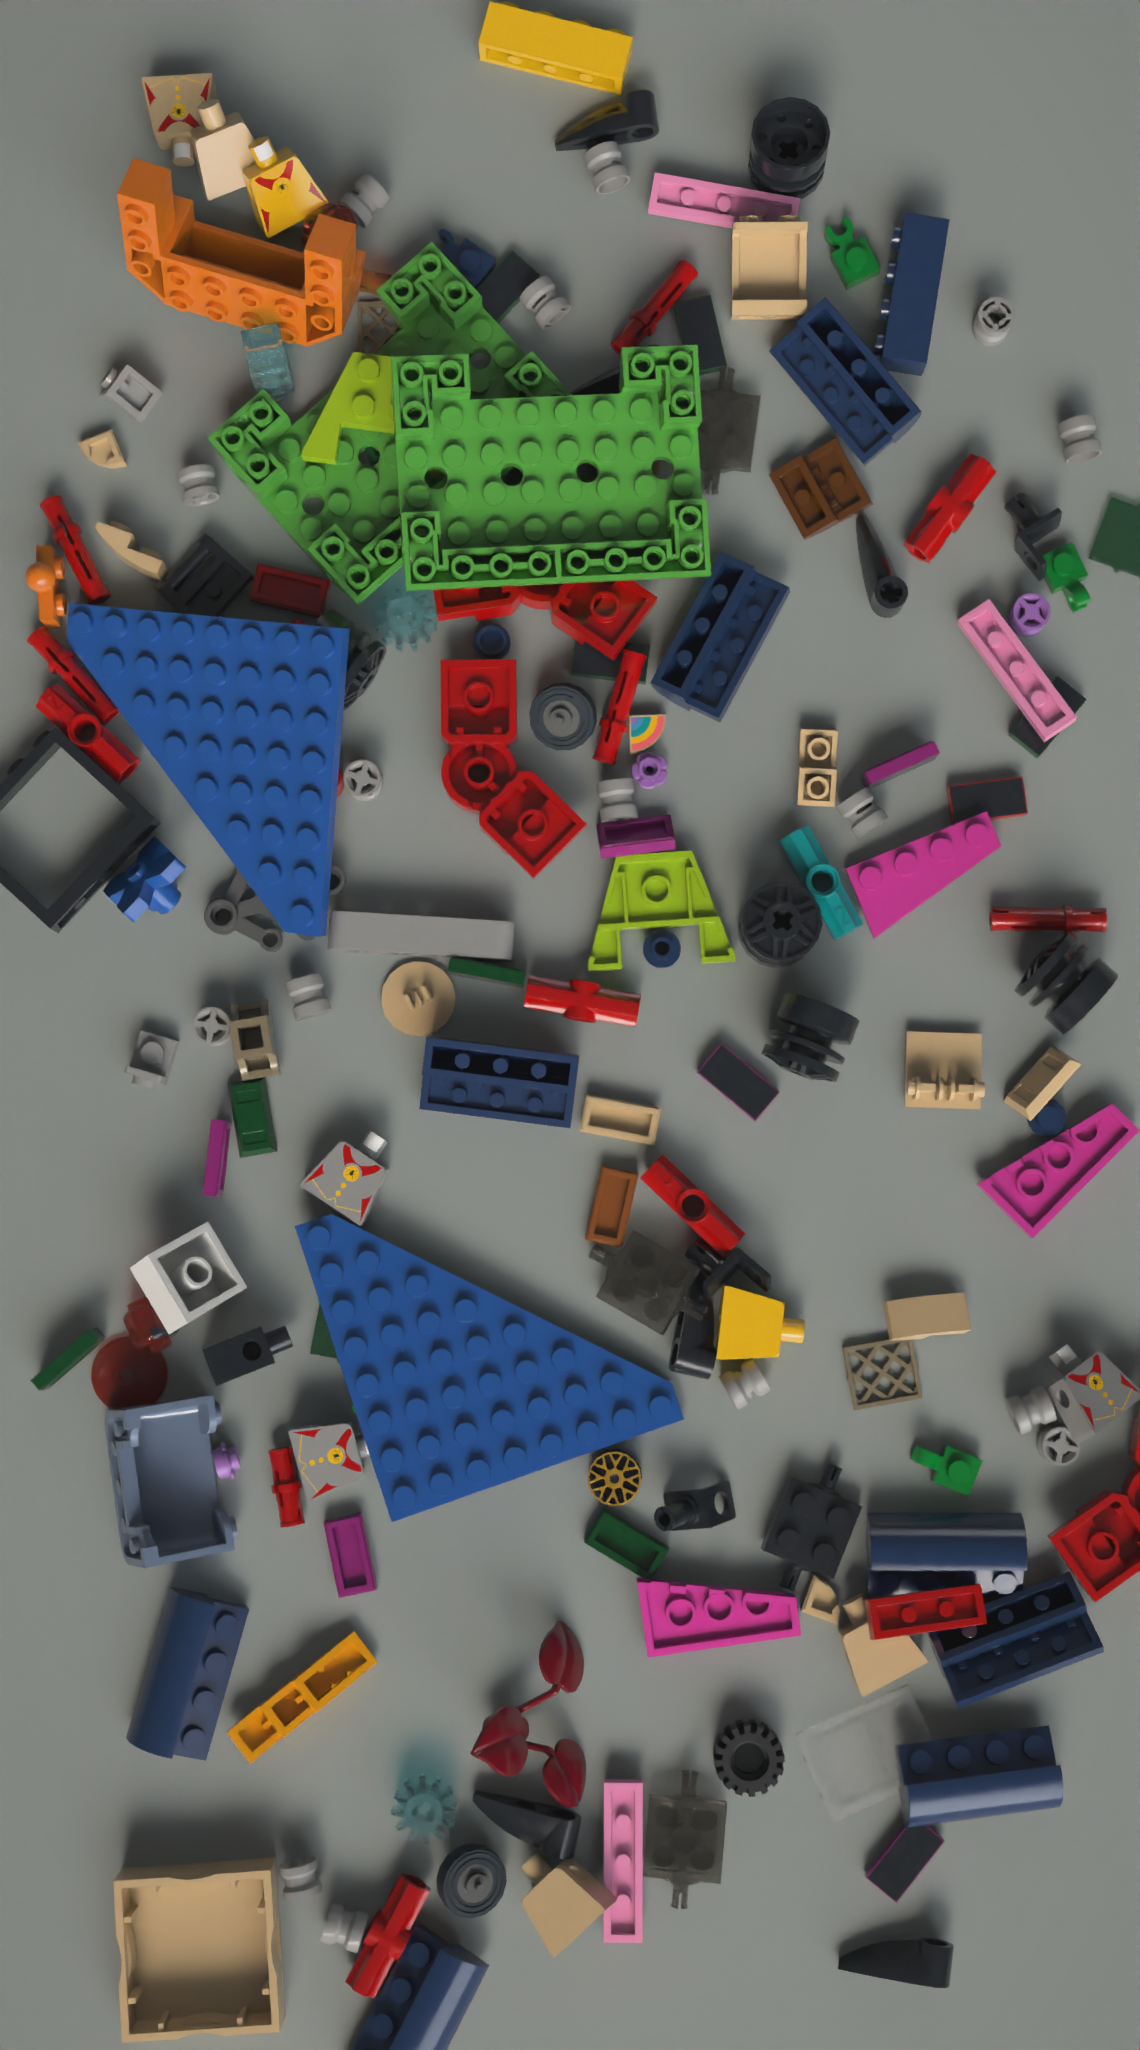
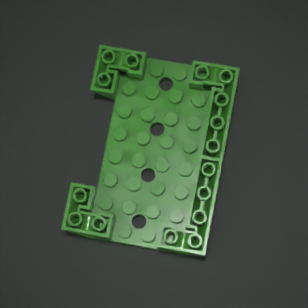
(551, 522)
(359, 528)

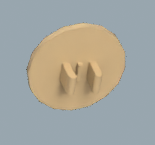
(418, 998)

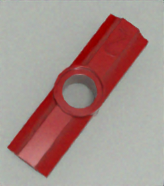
(949, 508)
(72, 718)
(582, 1001)
(710, 1224)
(387, 1935)

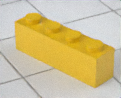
(555, 47)

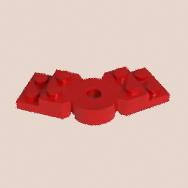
(588, 612)
(480, 727)
(1104, 1534)

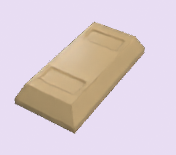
(1041, 1082)
(620, 1119)

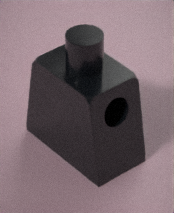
(227, 1359)

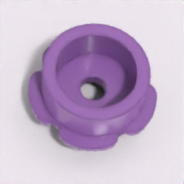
(647, 780)
(225, 1461)

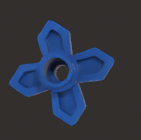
(147, 882)

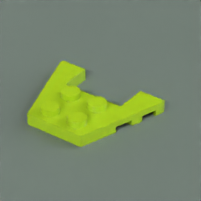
(357, 402)
(657, 893)

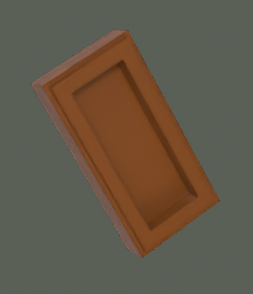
(611, 1206)

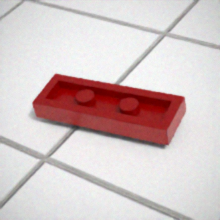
(925, 1611)

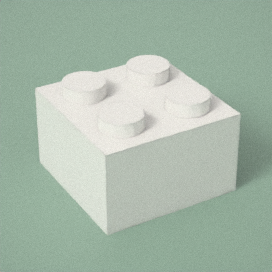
(188, 1277)

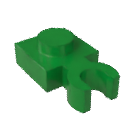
(852, 258)

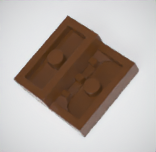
(820, 489)

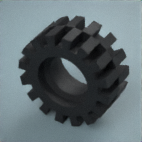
(752, 1781)

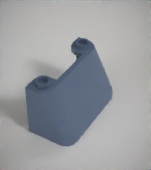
(167, 1481)

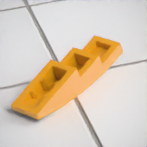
(301, 1697)

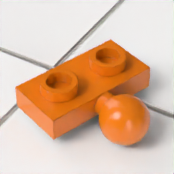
(45, 579)

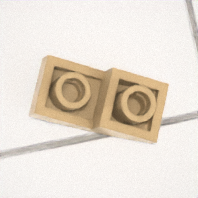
(125, 546)
(817, 767)
(927, 1316)

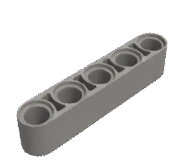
(420, 936)

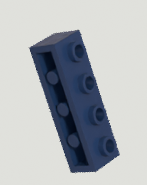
(913, 293)

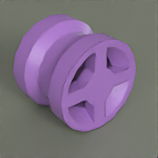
(1034, 607)

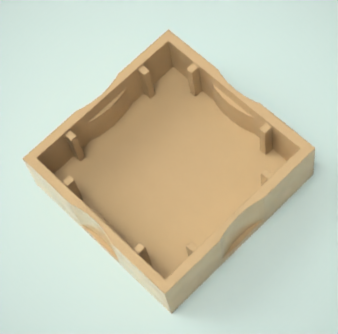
(199, 1949)

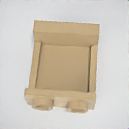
(769, 268)

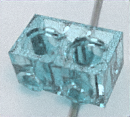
(268, 361)

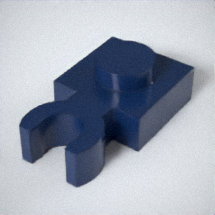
(468, 258)

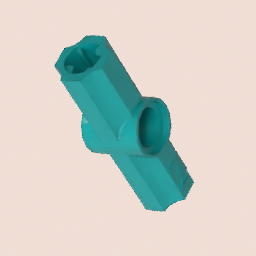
(808, 860)

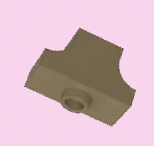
(254, 1040)

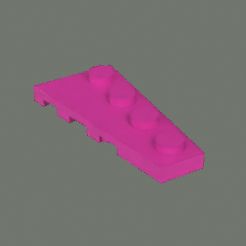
(909, 875)
(1049, 1176)
(704, 1616)

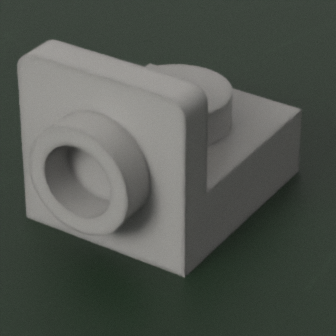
(130, 392)
(152, 1060)

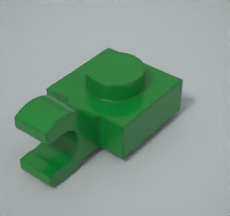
(1065, 574)
(951, 1468)

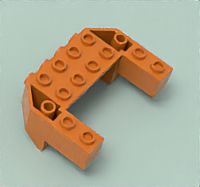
(233, 274)

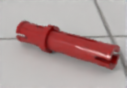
(643, 321)
(55, 513)
(44, 644)
(619, 707)
(1048, 919)

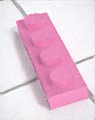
(715, 202)
(1016, 670)
(623, 1860)

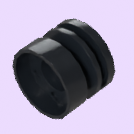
(788, 147)
(362, 658)
(779, 946)
(1066, 982)
(810, 1037)

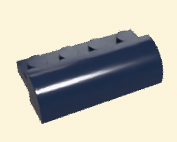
(846, 382)
(719, 637)
(499, 1081)
(945, 1551)
(1023, 1639)
(186, 1675)
(978, 1776)
(423, 1996)

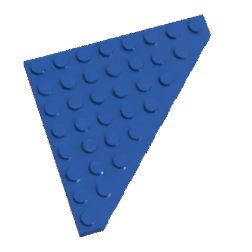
(244, 731)
(461, 1381)

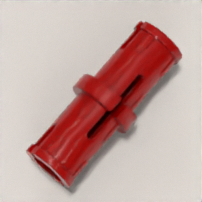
(286, 1486)

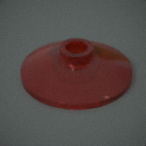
(148, 1370)

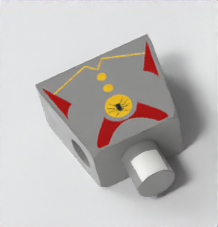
(350, 1177)
(1089, 1392)
(327, 1456)

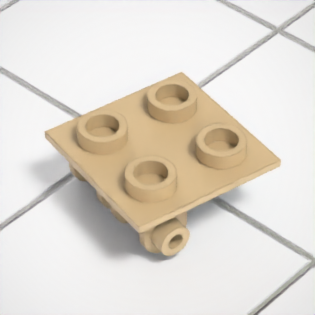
(943, 1070)

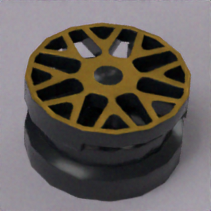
(614, 1477)

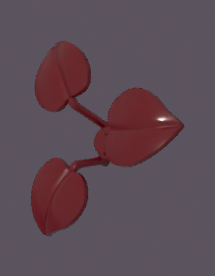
(504, 1733)

